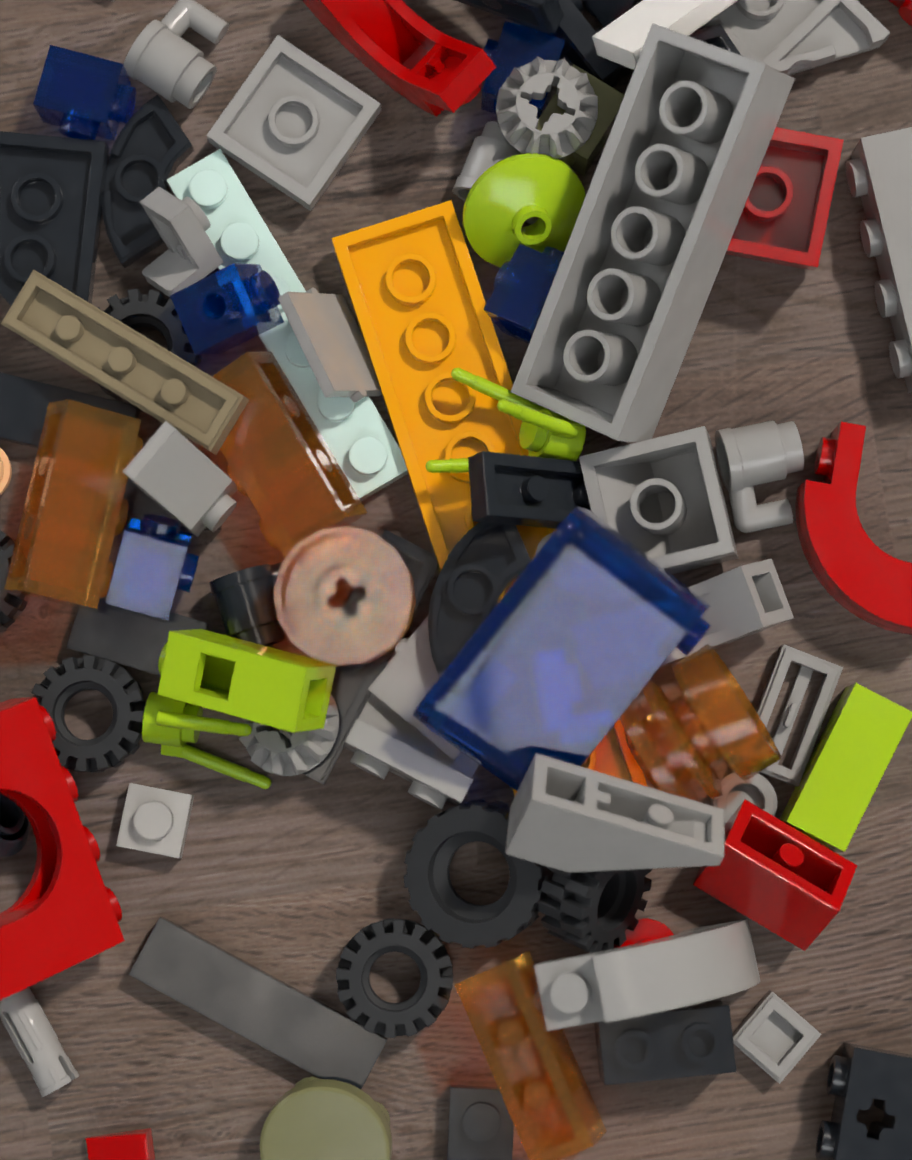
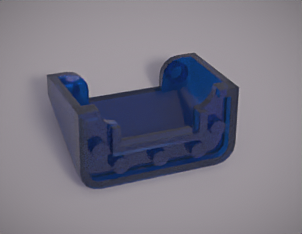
(563, 652)

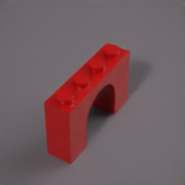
(66, 907)

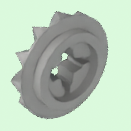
(561, 133)
(305, 752)

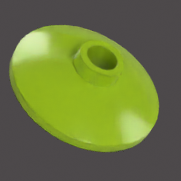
(514, 192)

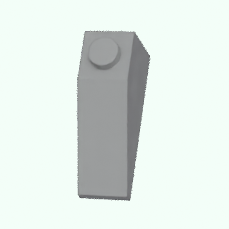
(605, 823)

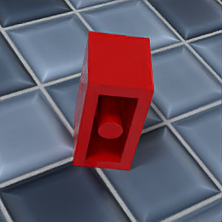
(777, 876)

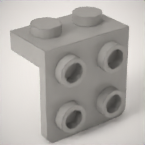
(389, 743)

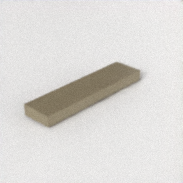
(125, 362)

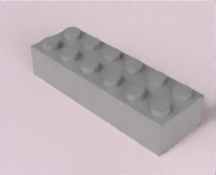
(651, 234)

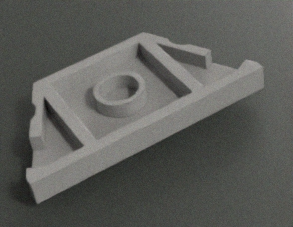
(800, 32)

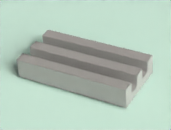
(808, 664)

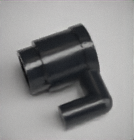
(249, 604)

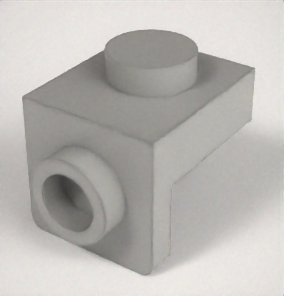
(189, 250)

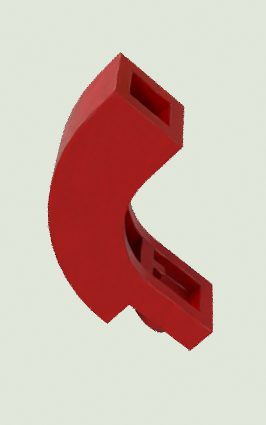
(407, 51)
(836, 544)

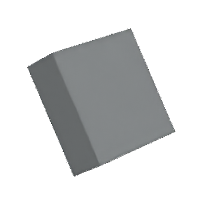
(775, 1036)

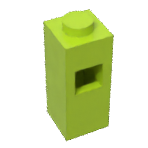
(246, 679)
(846, 767)

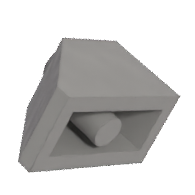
(183, 481)

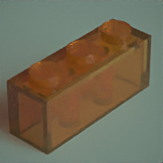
(282, 457)
(74, 505)
(529, 1063)

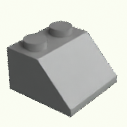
(664, 499)

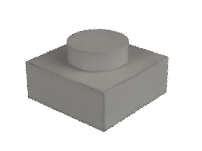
(155, 820)

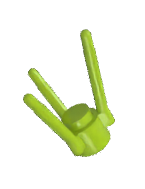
(541, 432)
(178, 722)

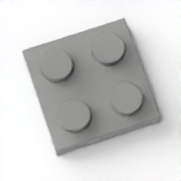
(294, 122)

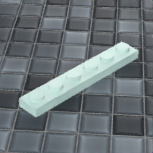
(240, 235)

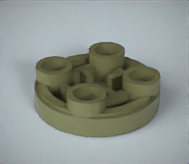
(326, 1123)

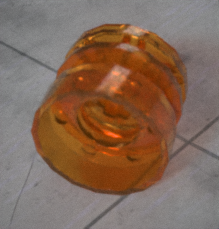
(312, 578)
(698, 729)

